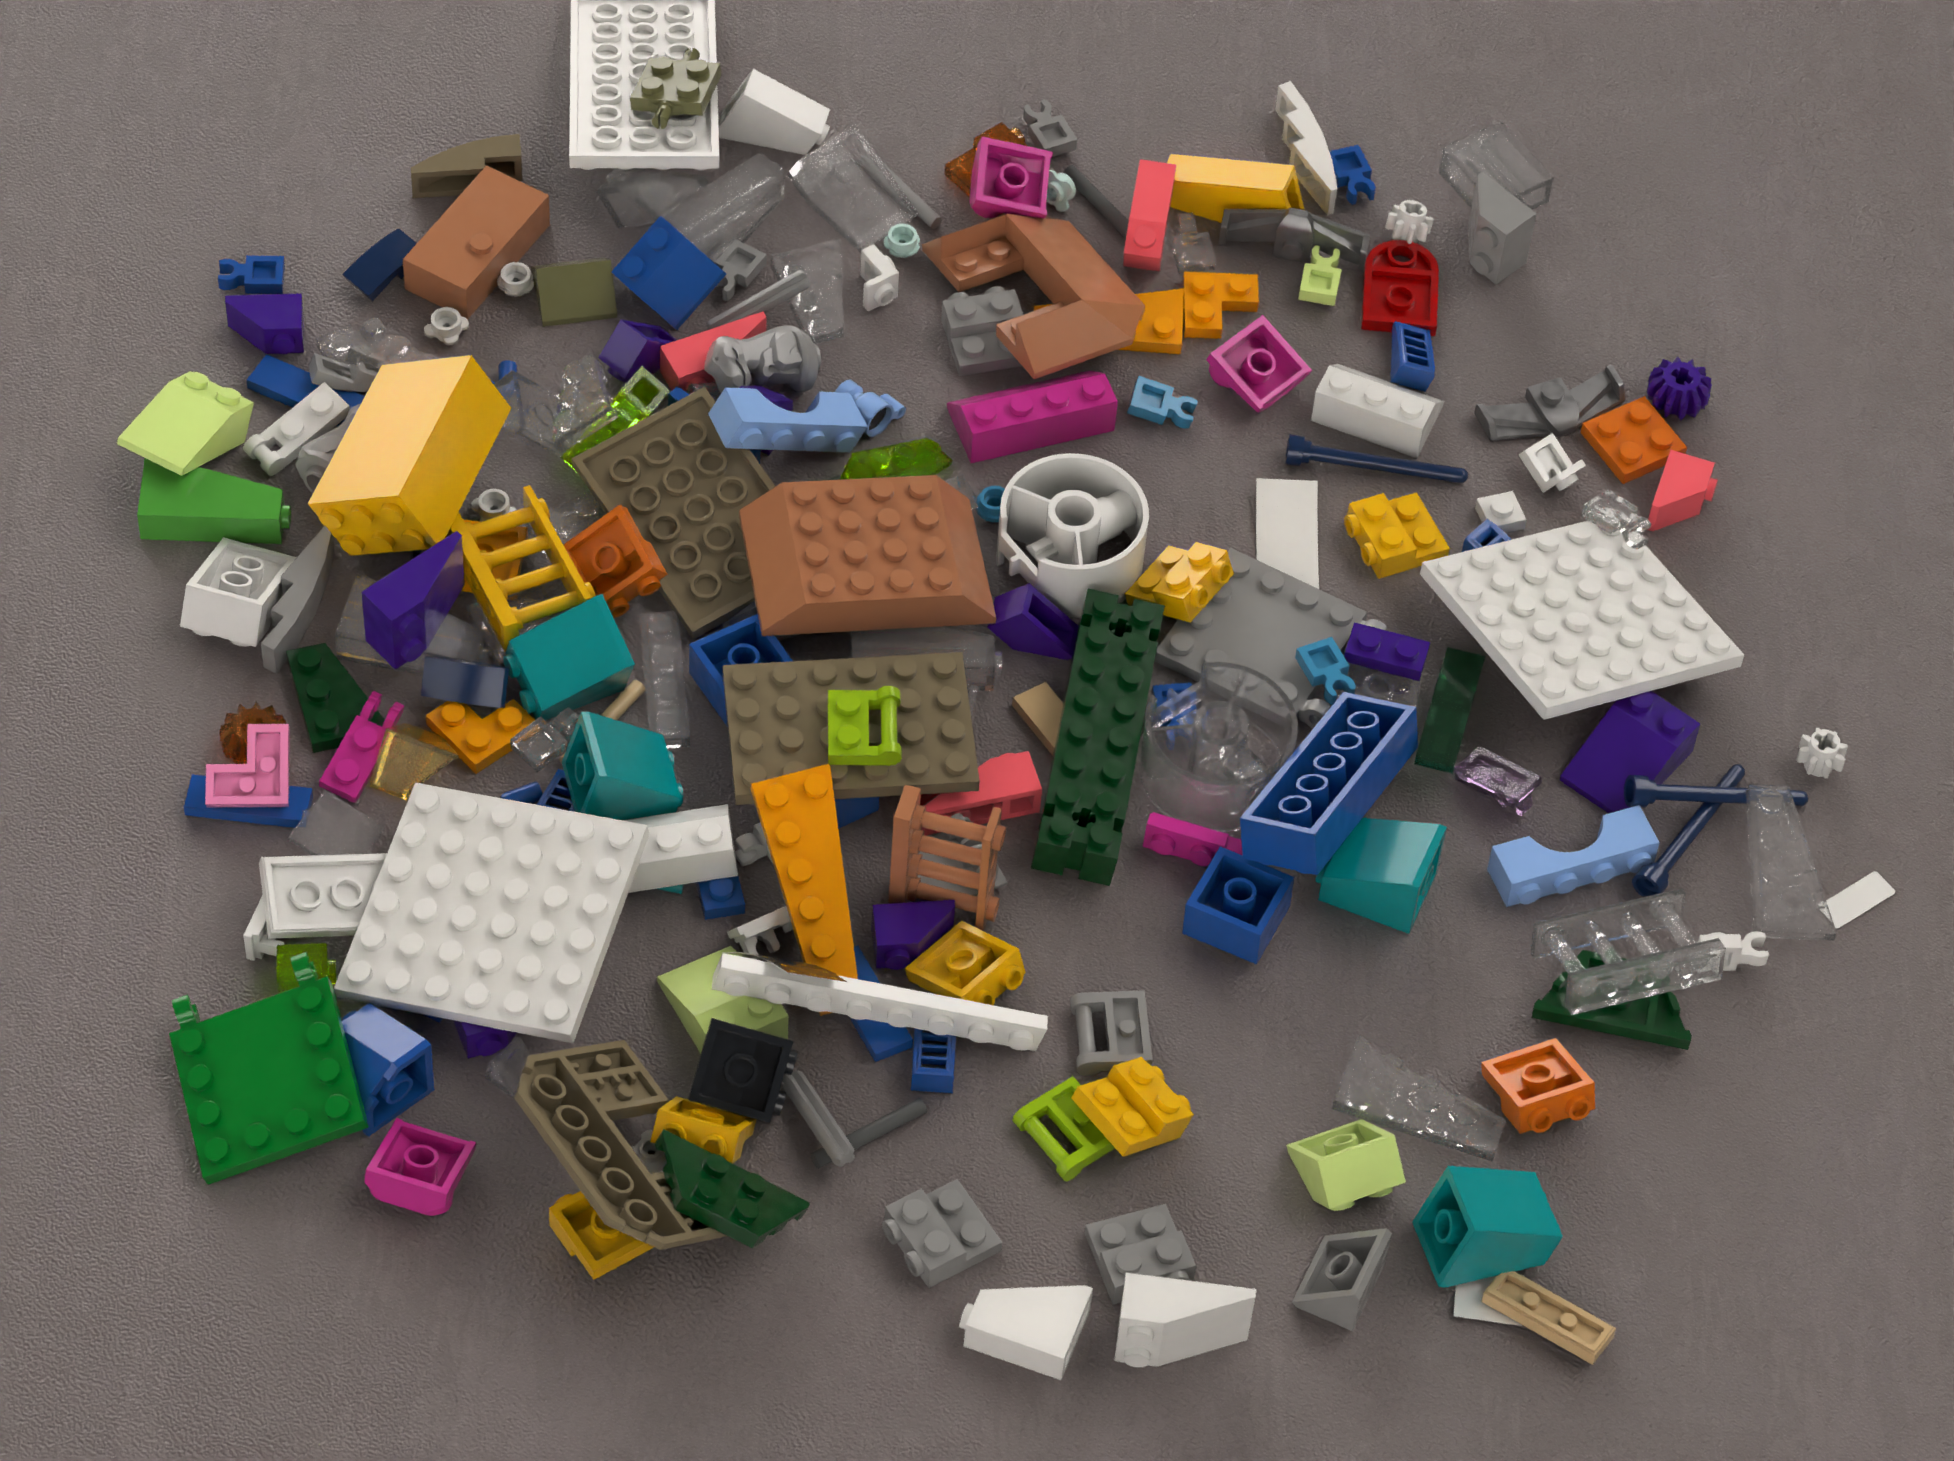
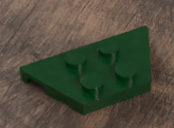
(1644, 1019)
(725, 1194)

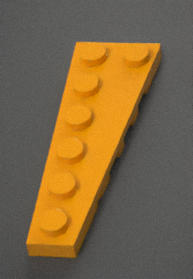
(807, 856)

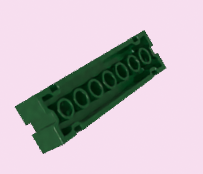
(1098, 738)

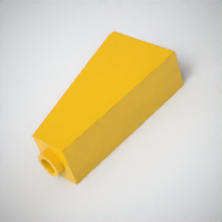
(1215, 184)

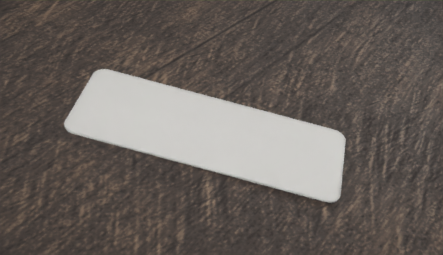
(1858, 898)

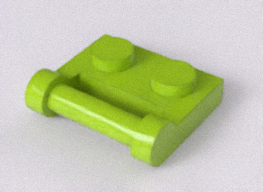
(850, 727)
(1073, 1124)

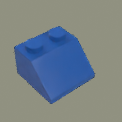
(668, 272)

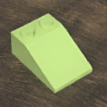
(189, 424)
(696, 1003)

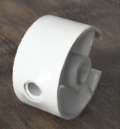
(1064, 513)

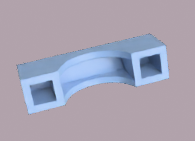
(753, 422)
(1530, 871)

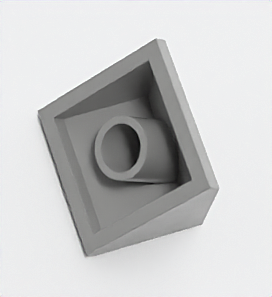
(1343, 1275)

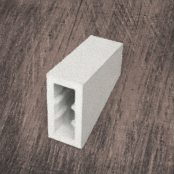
(773, 116)
(1028, 1325)

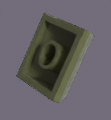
(575, 291)

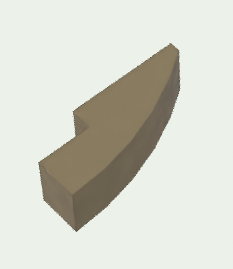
(458, 166)

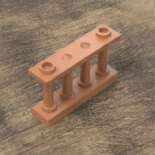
(908, 863)

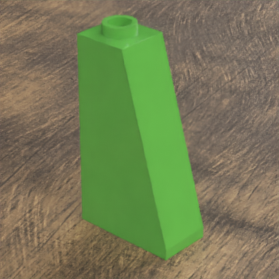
(209, 507)

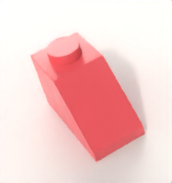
(1681, 490)

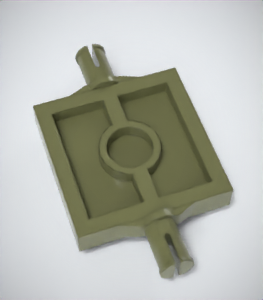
(675, 87)

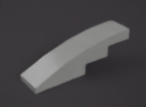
(301, 594)

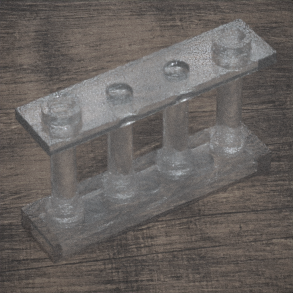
(1635, 977)

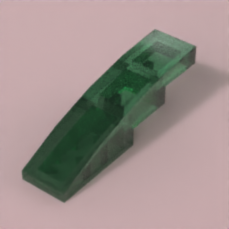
(1449, 710)

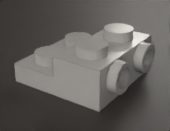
(972, 329)
(940, 1232)
(1139, 1244)

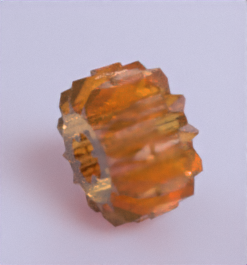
(234, 731)

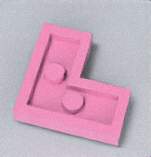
(261, 780)

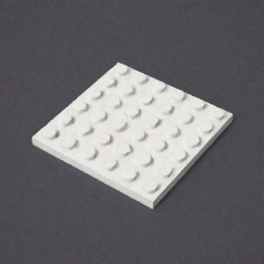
(1580, 617)
(492, 912)

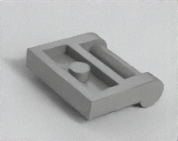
(1124, 1025)

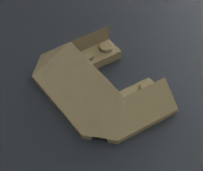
(573, 1105)

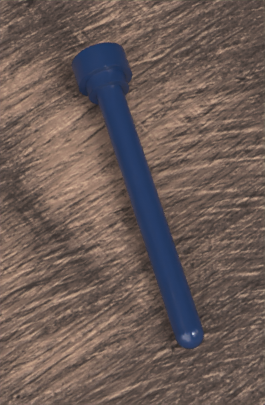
(1302, 451)
(1642, 791)
(1654, 877)

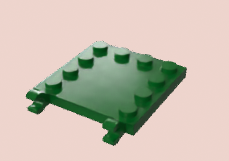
(267, 1076)

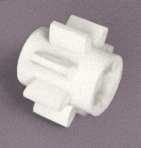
(1409, 222)
(1822, 753)

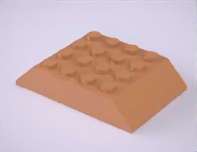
(865, 556)

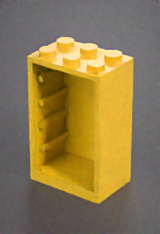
(410, 456)

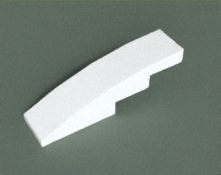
(1307, 147)

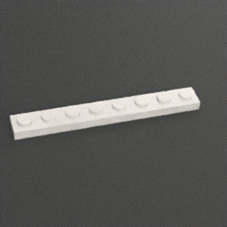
(881, 1003)

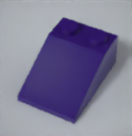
(412, 602)
(1633, 738)

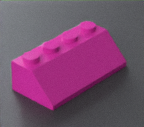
(1034, 415)

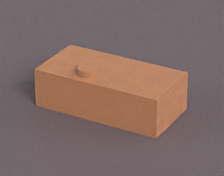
(474, 240)

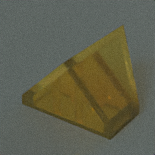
(409, 757)

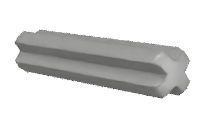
(764, 300)
(818, 1118)

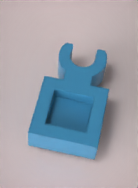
(1155, 402)
(1325, 665)

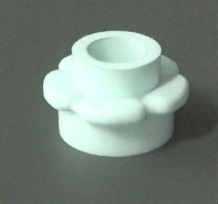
(902, 240)

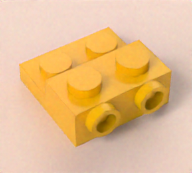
(1394, 533)
(1183, 580)
(968, 966)
(1134, 1107)
(705, 1127)
(587, 1237)

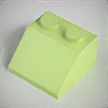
(1348, 1164)

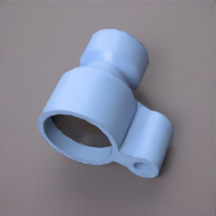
(875, 409)

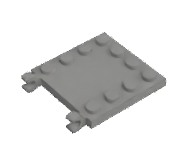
(1259, 625)

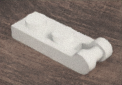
(301, 424)

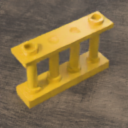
(494, 593)

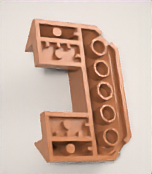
(1091, 303)

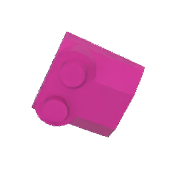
(1009, 179)
(1258, 365)
(418, 1168)

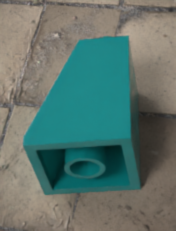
(570, 660)
(619, 770)
(1384, 870)
(1485, 1224)

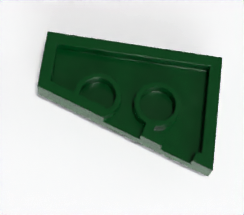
(325, 695)

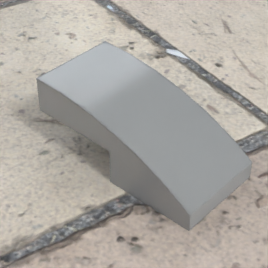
(341, 375)

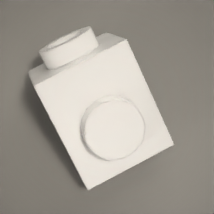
(880, 278)
(1550, 464)

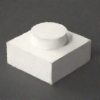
(1502, 510)

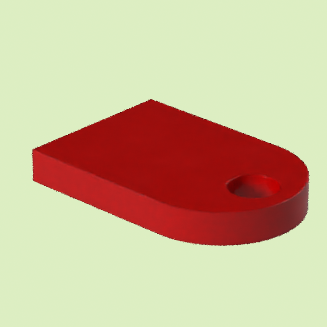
(1400, 289)

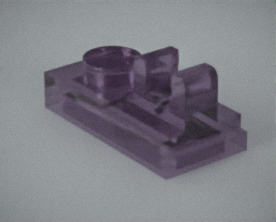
(1498, 778)

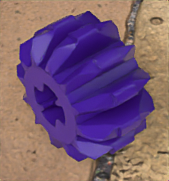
(1679, 388)

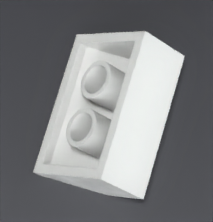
(1375, 410)
(686, 848)

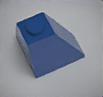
(389, 1064)

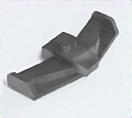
(1294, 233)
(1552, 408)

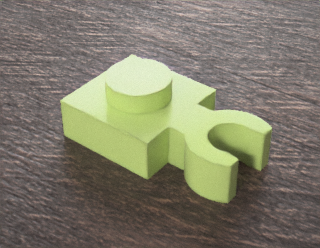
(1320, 278)

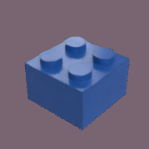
(1238, 905)

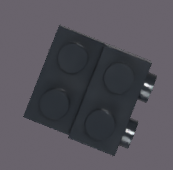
(742, 1071)

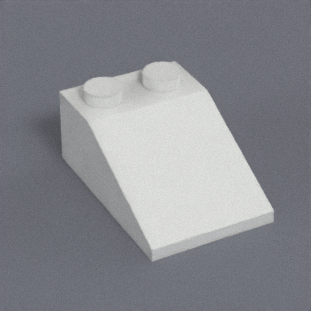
(235, 592)
(1179, 1319)

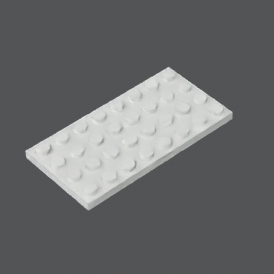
(606, 60)

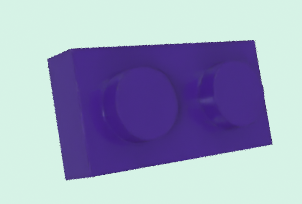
(1386, 651)

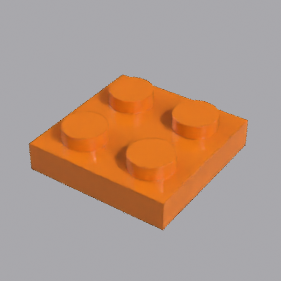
(1632, 439)

